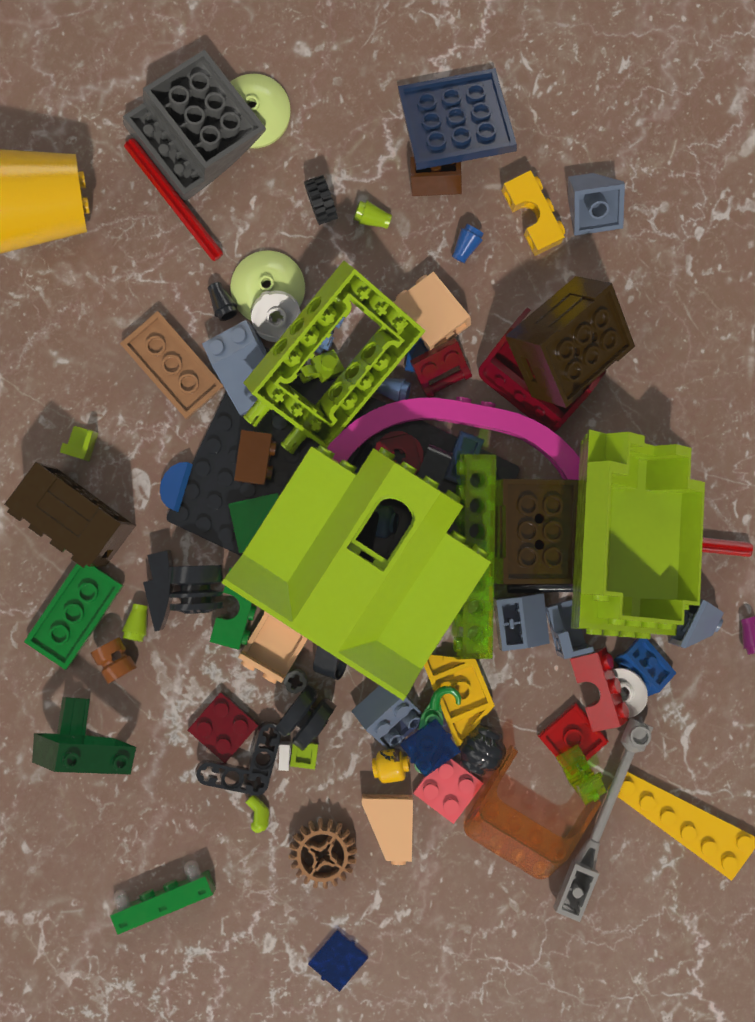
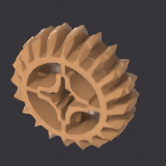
(314, 848)

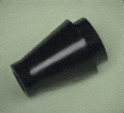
(222, 303)

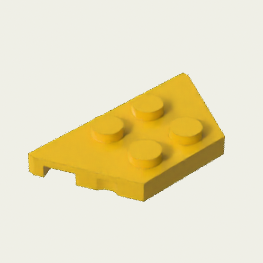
(468, 681)

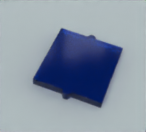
(430, 747)
(338, 960)

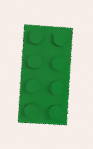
(73, 614)

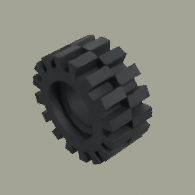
(321, 199)

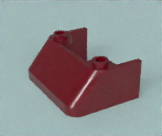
(504, 376)

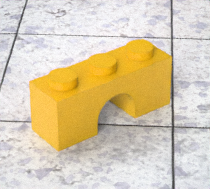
(526, 193)

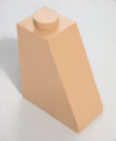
(392, 824)

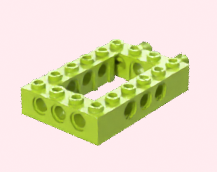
(359, 379)

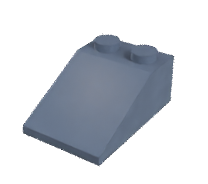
(234, 358)

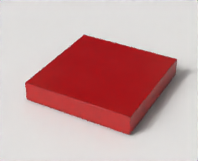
(570, 730)

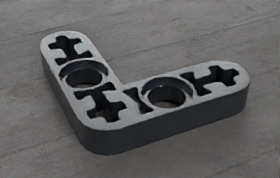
(254, 769)

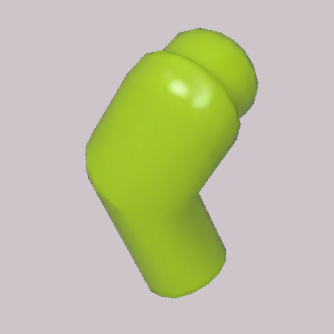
(261, 814)

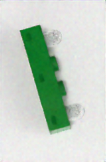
(162, 902)

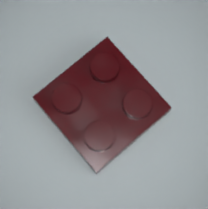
(223, 727)

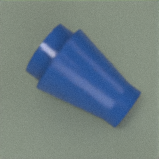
(467, 242)

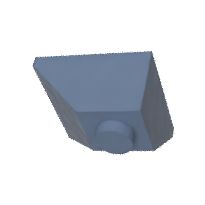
(595, 203)
(698, 625)

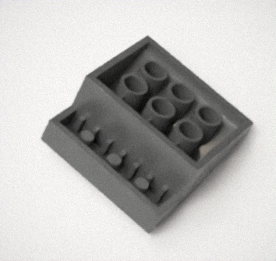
(193, 124)

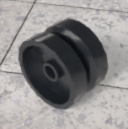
(308, 719)

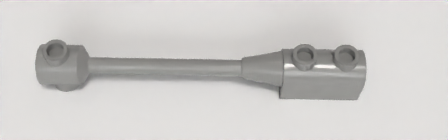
(582, 873)

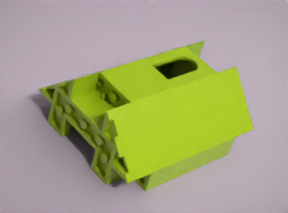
(636, 537)

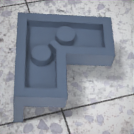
(567, 640)

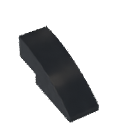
(158, 589)

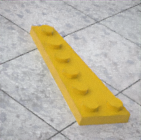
(701, 832)

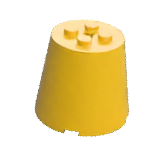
(40, 198)

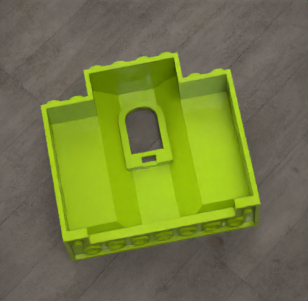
(367, 614)

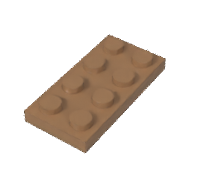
(172, 365)

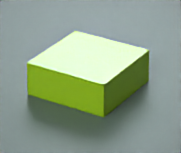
(305, 758)

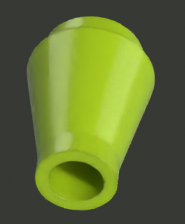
(371, 215)
(136, 623)

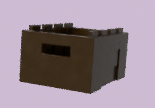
(570, 340)
(69, 516)
(516, 531)

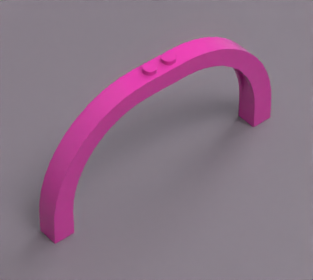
(464, 413)

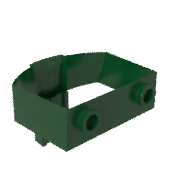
(76, 752)

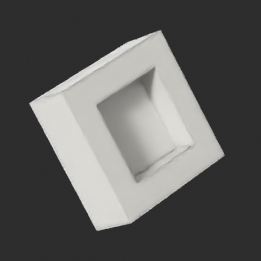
(284, 755)

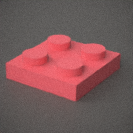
(448, 789)

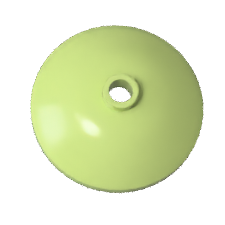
(271, 105)
(262, 266)

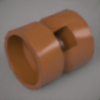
(113, 670)

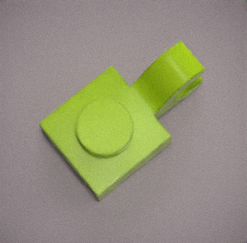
(324, 366)

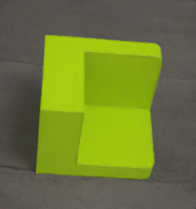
(80, 443)

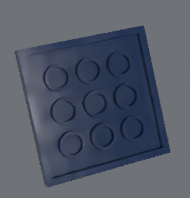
(456, 119)

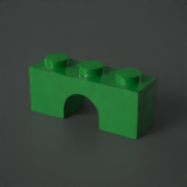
(233, 631)

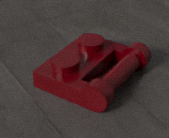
(438, 362)

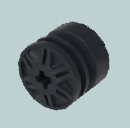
(195, 588)

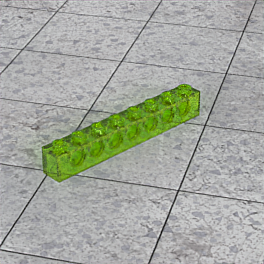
(485, 466)

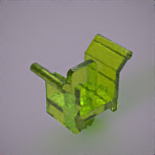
(580, 776)

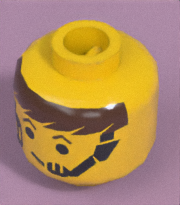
(390, 765)

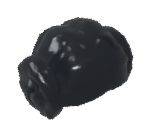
(482, 750)

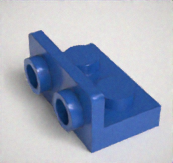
(648, 664)

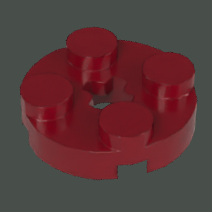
(405, 444)

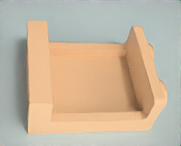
(434, 310)
(272, 648)

